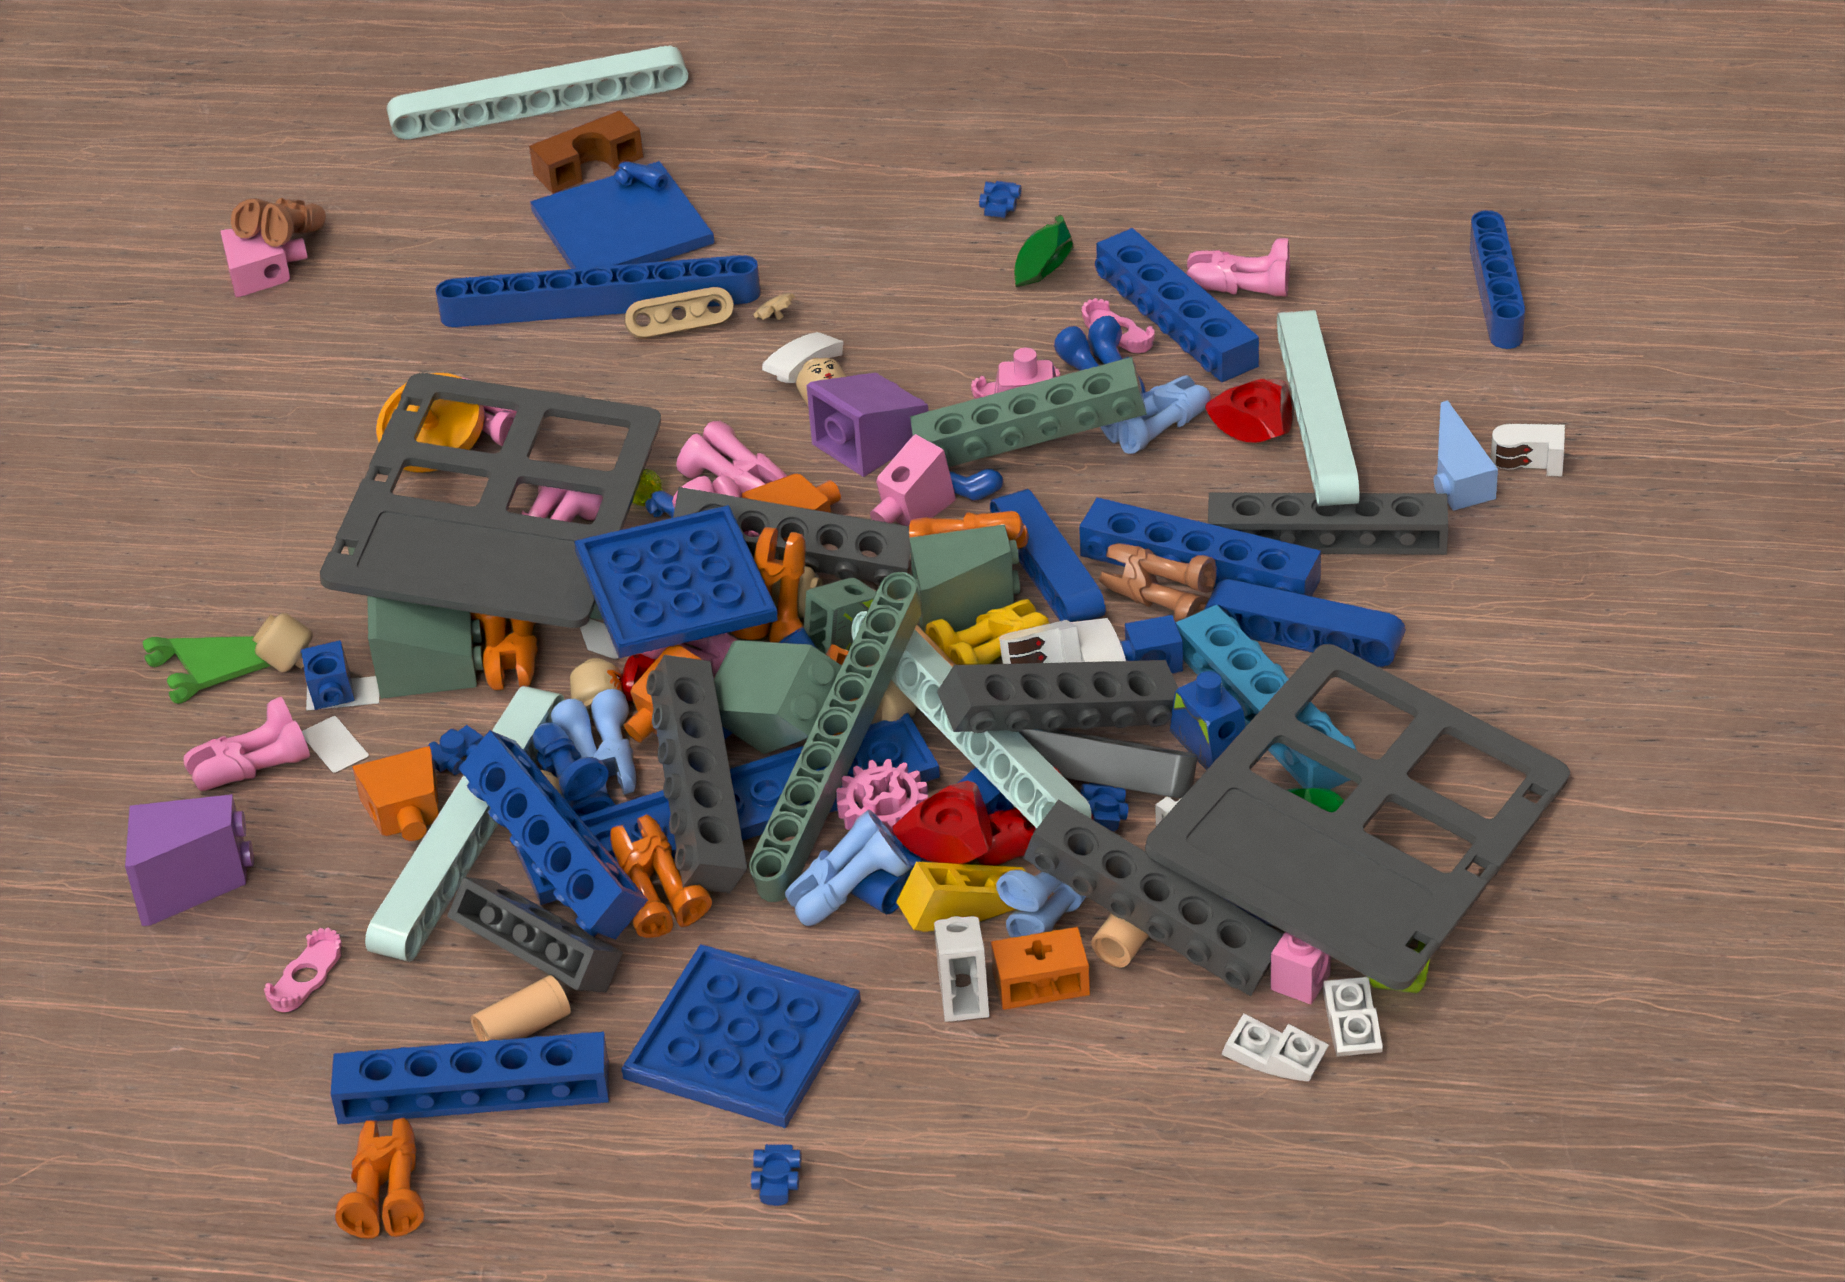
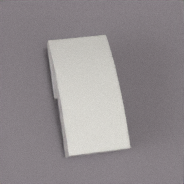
(791, 357)
(1098, 641)
(1352, 1016)
(1276, 1053)

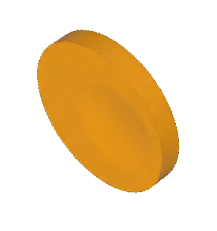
(446, 424)

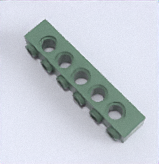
(1034, 412)

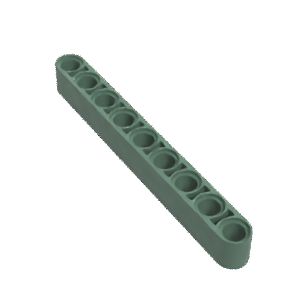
(838, 751)

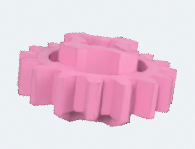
(881, 791)

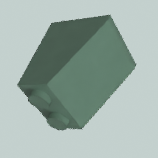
(964, 574)
(422, 647)
(773, 691)

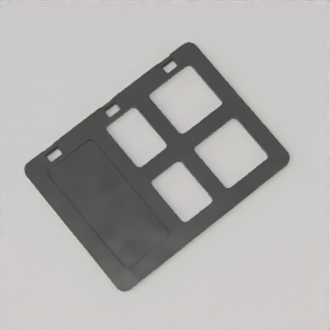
(482, 553)
(1320, 868)

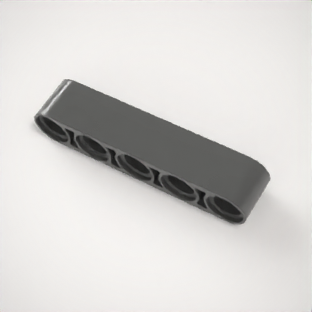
(1116, 761)

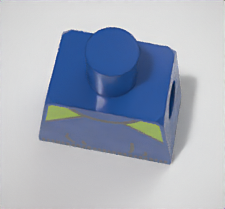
(1206, 717)

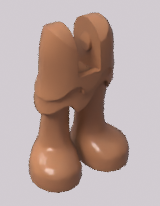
(276, 220)
(1142, 586)

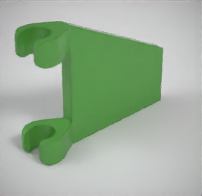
(205, 659)

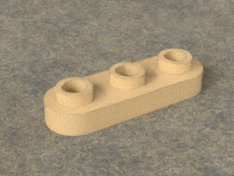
(692, 302)

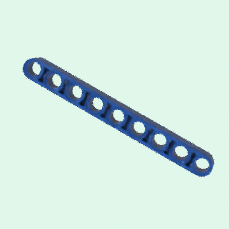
(589, 290)

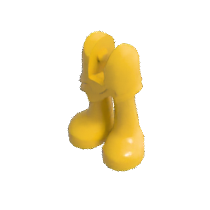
(964, 646)

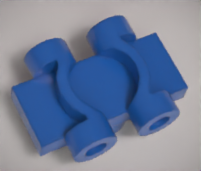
(999, 198)
(453, 747)
(1106, 804)
(776, 1176)

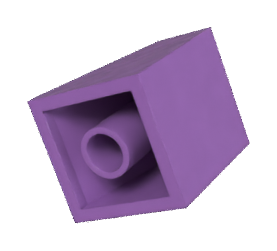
(861, 419)
(185, 854)

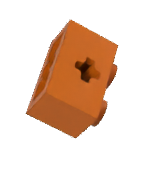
(1040, 968)

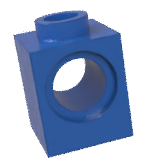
(1154, 640)
(327, 675)

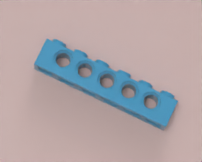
(1218, 645)

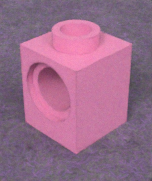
(1298, 969)

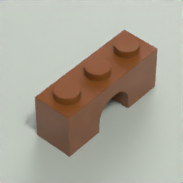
(606, 139)

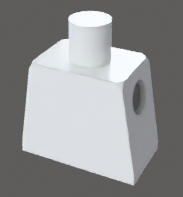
(961, 952)

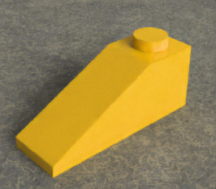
(951, 890)

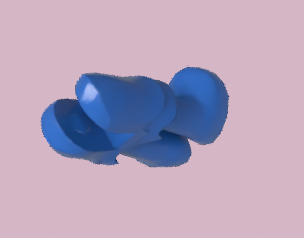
(1102, 342)
(577, 776)

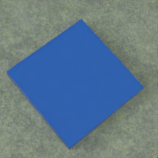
(621, 223)
(675, 581)
(742, 1035)

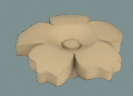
(774, 306)

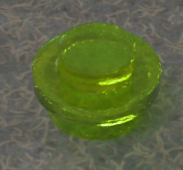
(648, 484)

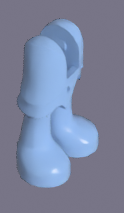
(1168, 404)
(609, 714)
(826, 886)
(1030, 897)

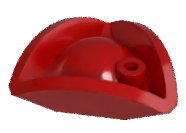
(1253, 410)
(947, 826)

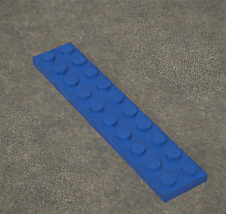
(756, 791)

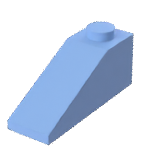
(1463, 465)

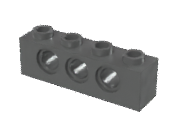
(535, 934)

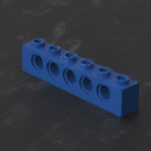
(1177, 305)
(1236, 553)
(552, 836)
(470, 1077)

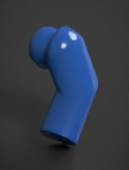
(644, 173)
(977, 485)
(660, 503)

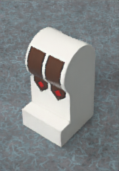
(1529, 447)
(1042, 644)

